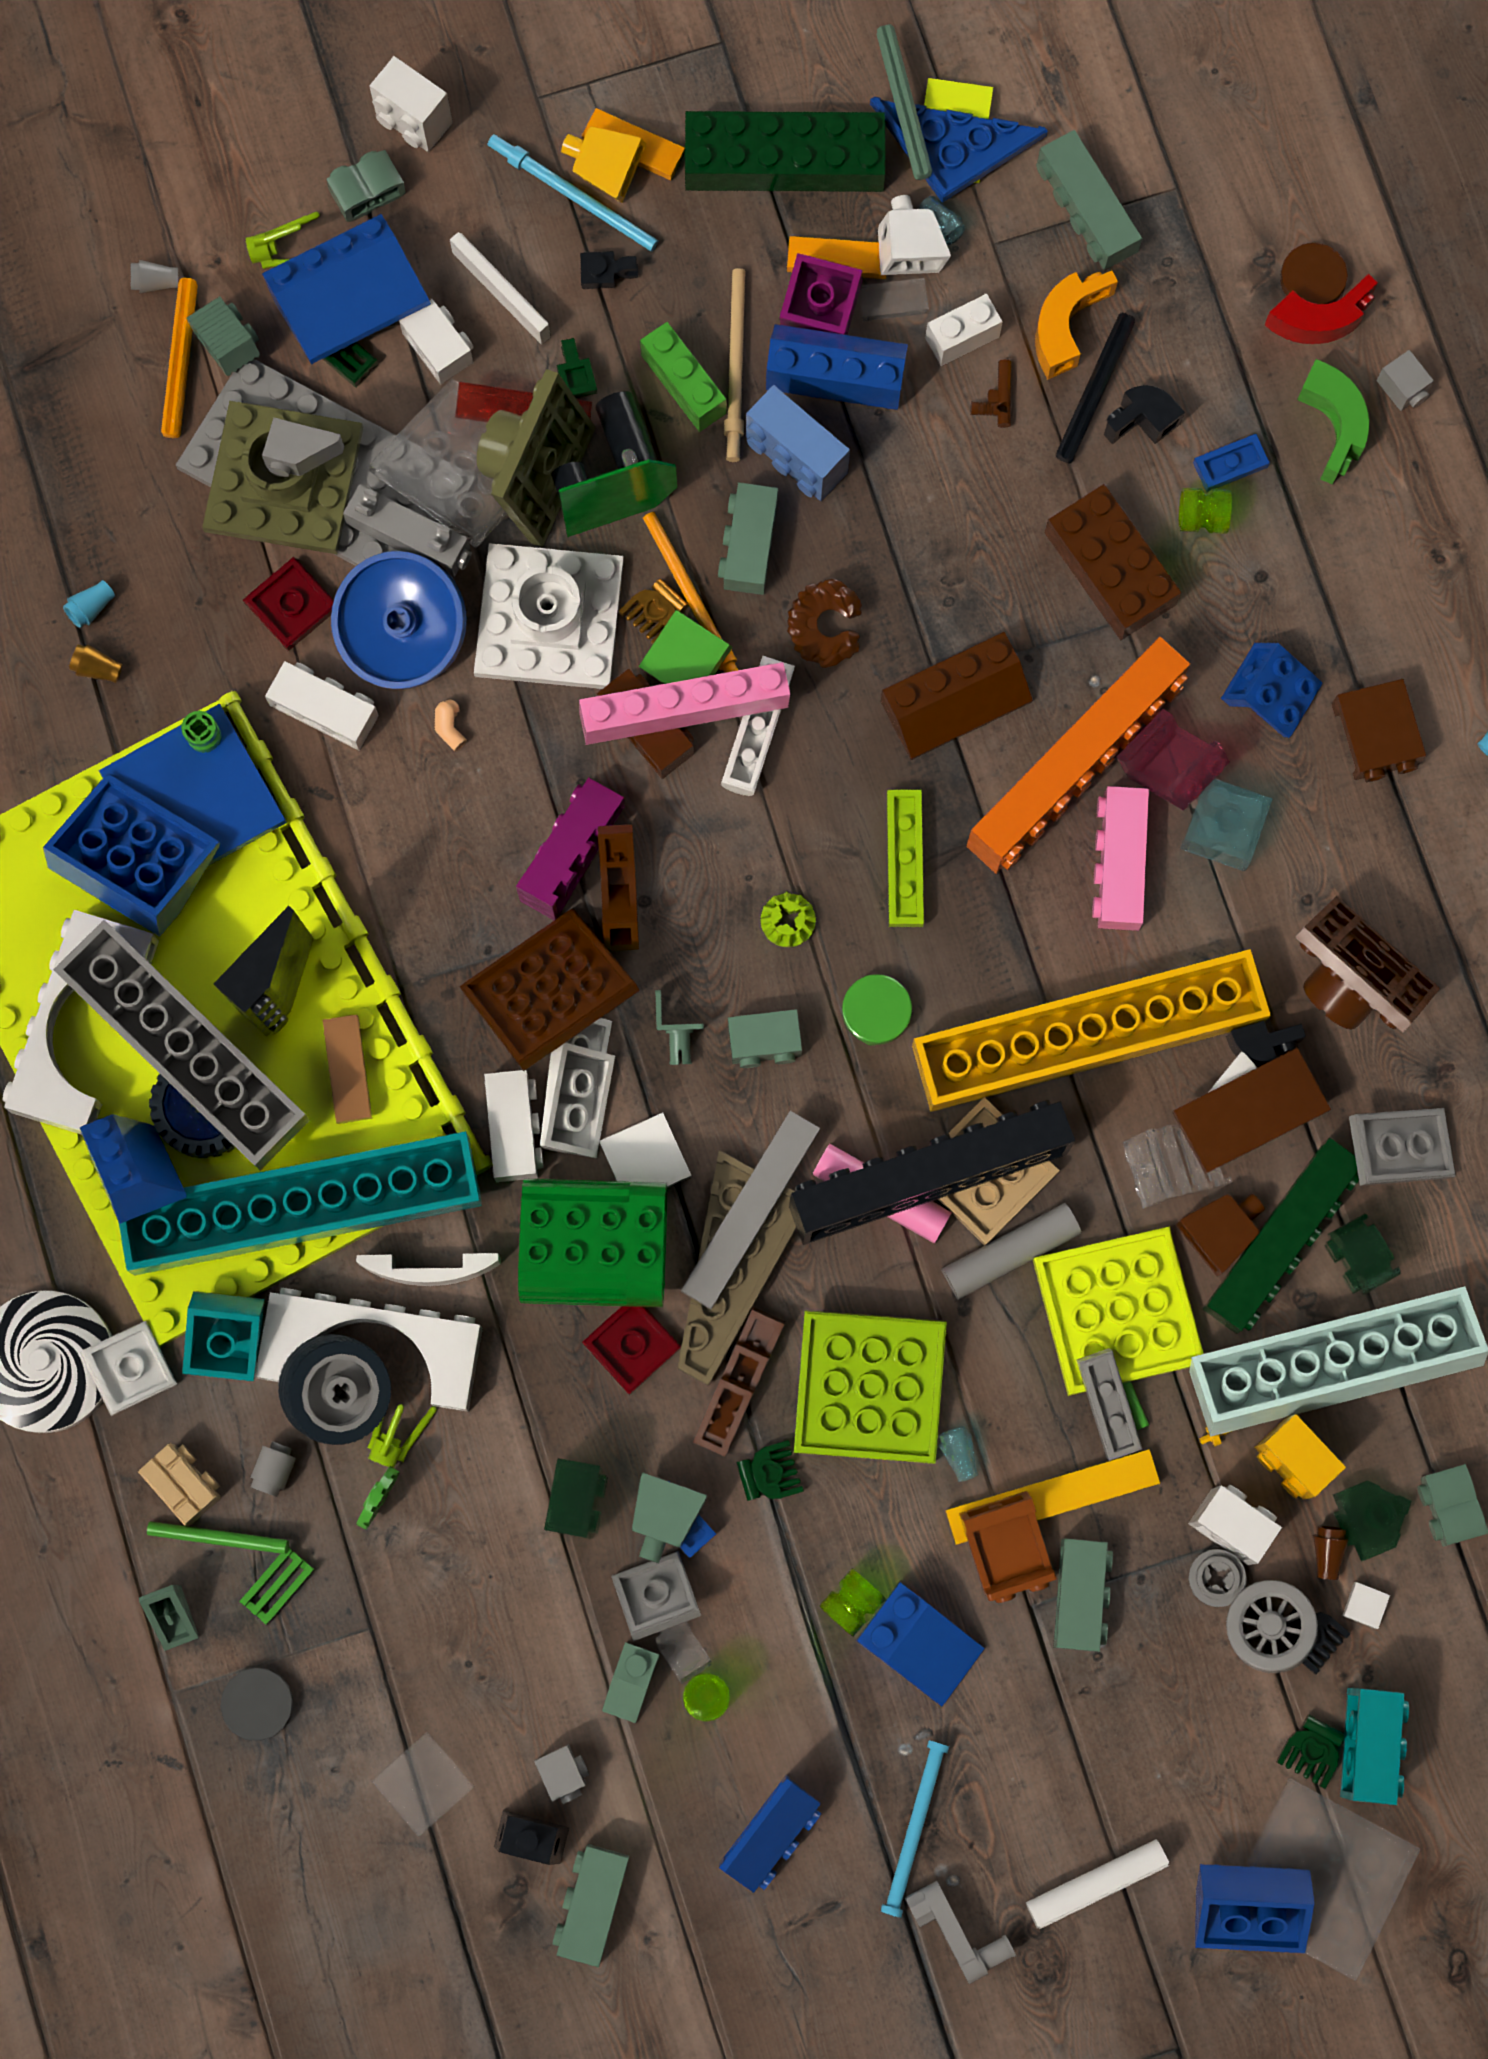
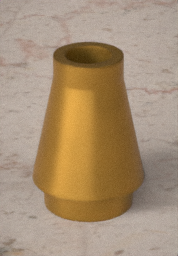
(94, 664)

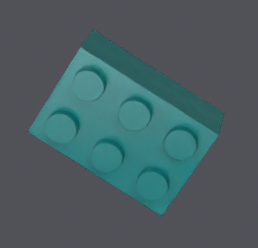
(1373, 1746)

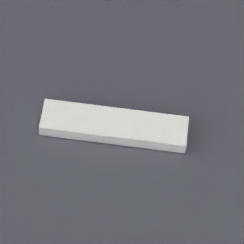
(500, 288)

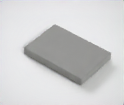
(1402, 1146)

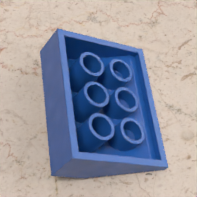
(346, 289)
(131, 854)

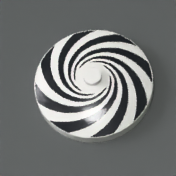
(41, 1364)

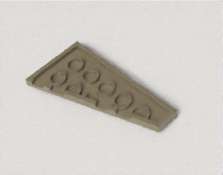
(712, 1332)

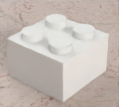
(410, 105)
(1236, 1524)

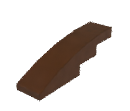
(739, 1381)

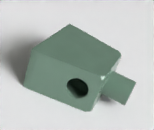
(664, 1514)

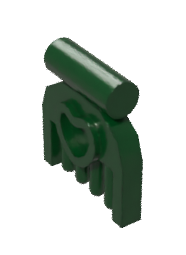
(766, 1474)
(1315, 1747)

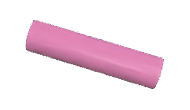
(924, 1220)

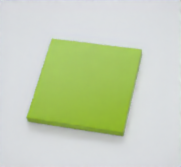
(870, 1386)

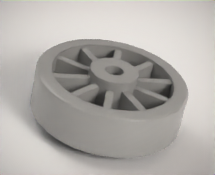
(1272, 1626)

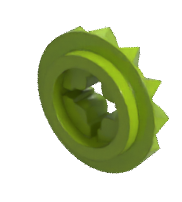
(783, 934)

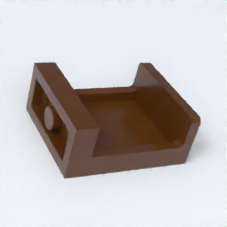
(1380, 730)

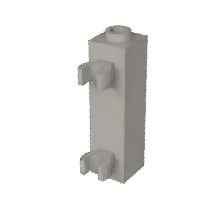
(407, 530)

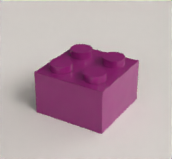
(821, 295)

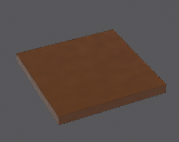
(549, 989)

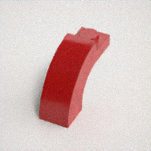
(1321, 323)

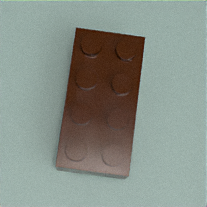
(1112, 562)

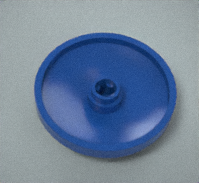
(398, 620)

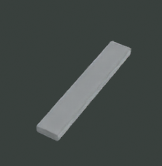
(750, 1210)

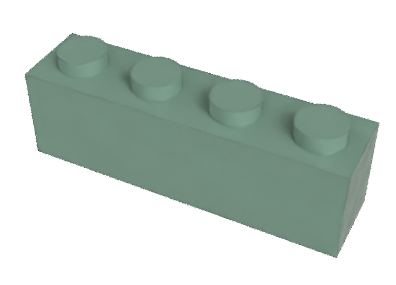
(1088, 200)

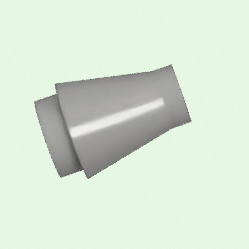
(152, 276)

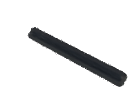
(1095, 388)

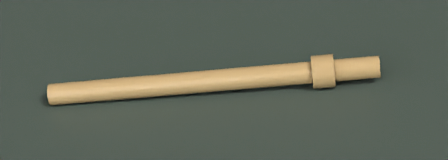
(734, 424)

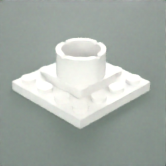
(552, 646)

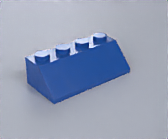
(836, 366)

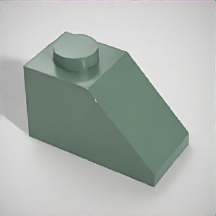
(630, 1682)

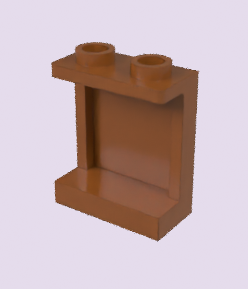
(1007, 1547)

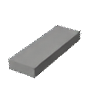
(1109, 1404)

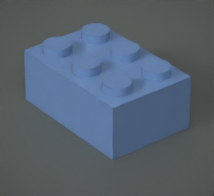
(796, 444)

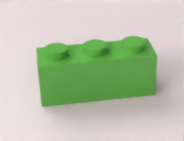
(683, 376)

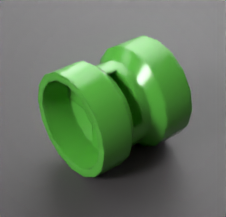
(202, 738)

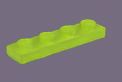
(905, 858)

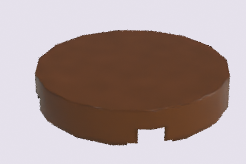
(1314, 273)

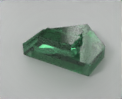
(1370, 1518)

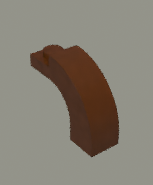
(618, 887)

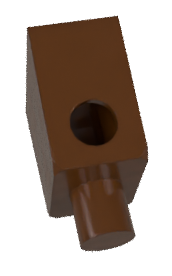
(1222, 1230)

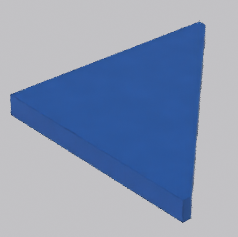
(961, 145)

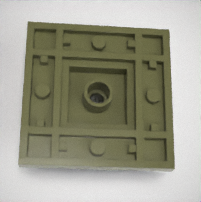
(526, 450)
(276, 509)

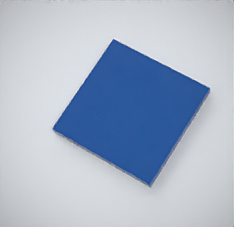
(209, 789)

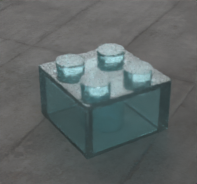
(1226, 824)

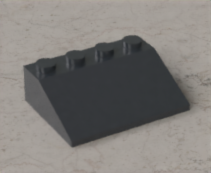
(269, 973)

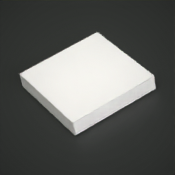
(646, 1153)
(128, 1368)

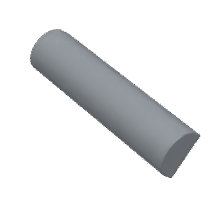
(1011, 1251)

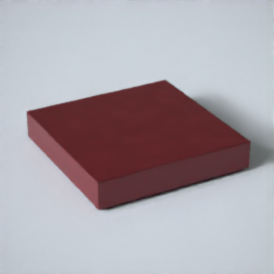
(290, 603)
(631, 1346)

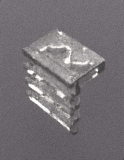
(1160, 1169)

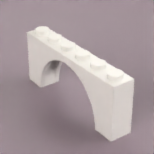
(39, 1085)
(446, 1345)

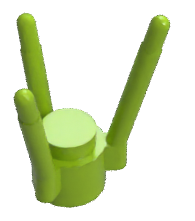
(263, 245)
(386, 1447)

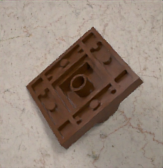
(1360, 972)

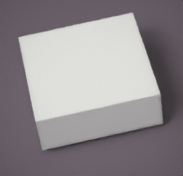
(1366, 1605)

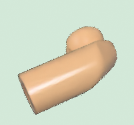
(444, 724)

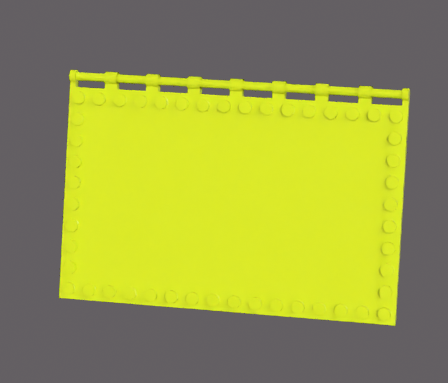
(217, 924)

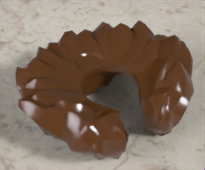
(803, 618)

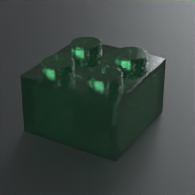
(575, 1499)

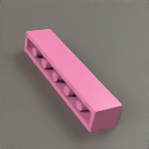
(684, 703)

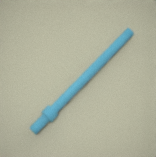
(520, 159)

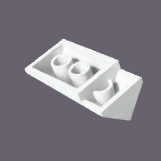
(578, 1092)

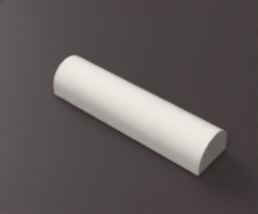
(752, 745)
(1097, 1884)

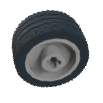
(360, 1393)

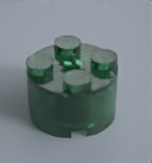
(1362, 1255)

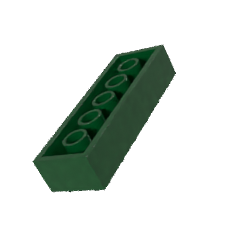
(784, 151)

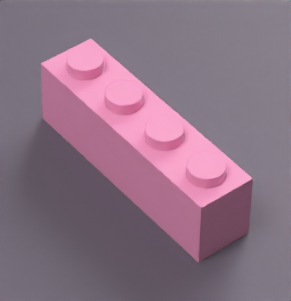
(1122, 858)

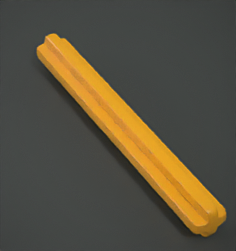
(179, 359)

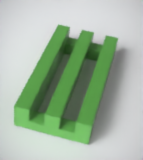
(256, 1608)

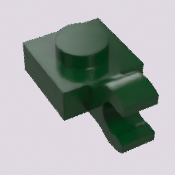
(576, 372)

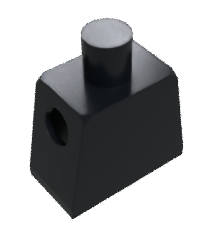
(531, 1838)

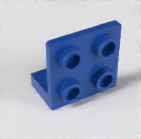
(1273, 687)

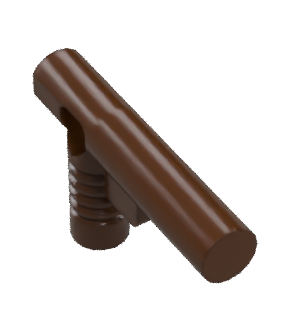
(997, 398)

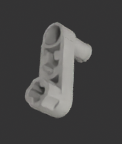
(931, 1904)

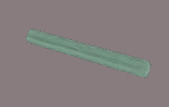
(904, 102)

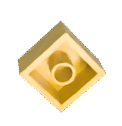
(1298, 1458)

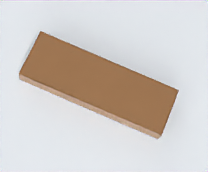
(347, 1069)

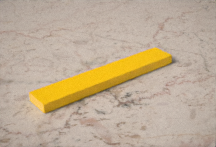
(1074, 1489)

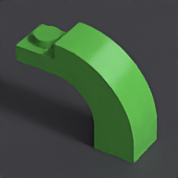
(1345, 407)

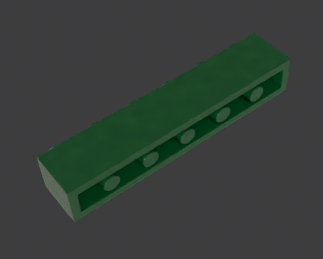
(1283, 1236)

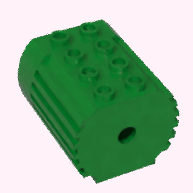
(592, 1242)

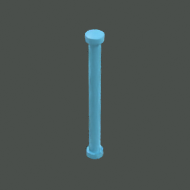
(914, 1829)

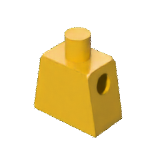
(605, 159)

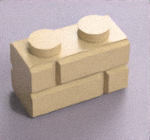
(180, 1483)

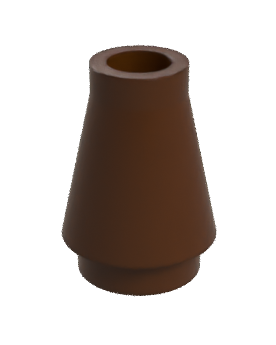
(1330, 1550)

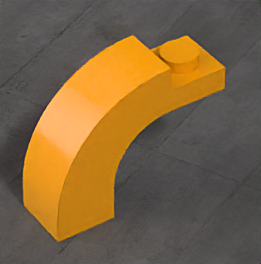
(1053, 339)

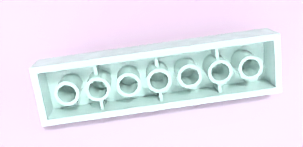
(1338, 1361)

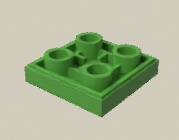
(684, 651)

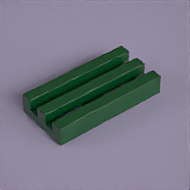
(361, 370)

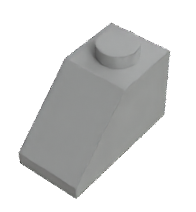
(298, 448)

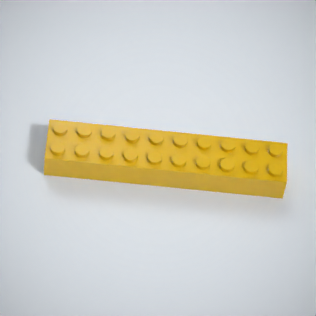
(1090, 1030)

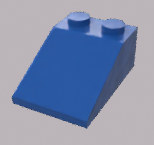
(920, 1644)

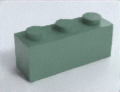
(749, 538)
(1082, 1595)
(590, 1905)

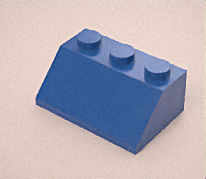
(132, 1165)
(770, 1835)
(1253, 1908)

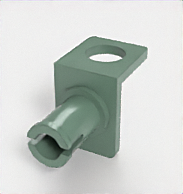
(678, 1035)

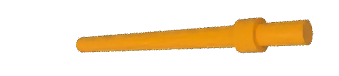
(685, 584)

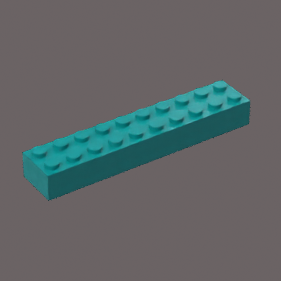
(305, 1203)

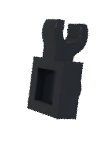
(601, 269)

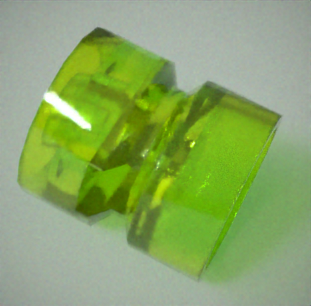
(1205, 510)
(852, 1602)
(706, 1697)

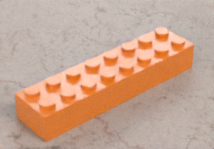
(1078, 755)

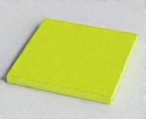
(1119, 1298)

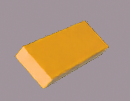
(659, 153)
(844, 252)

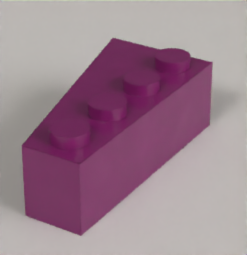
(569, 849)

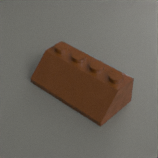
(956, 696)

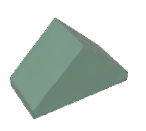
(169, 1616)

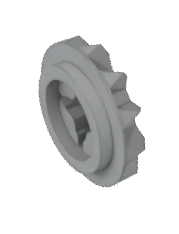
(1233, 1582)

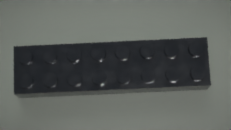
(930, 1172)

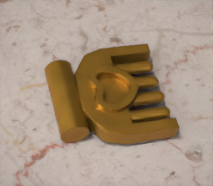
(657, 607)

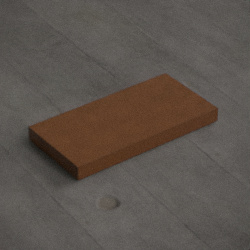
(1251, 1110)

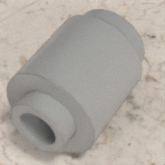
(272, 1469)

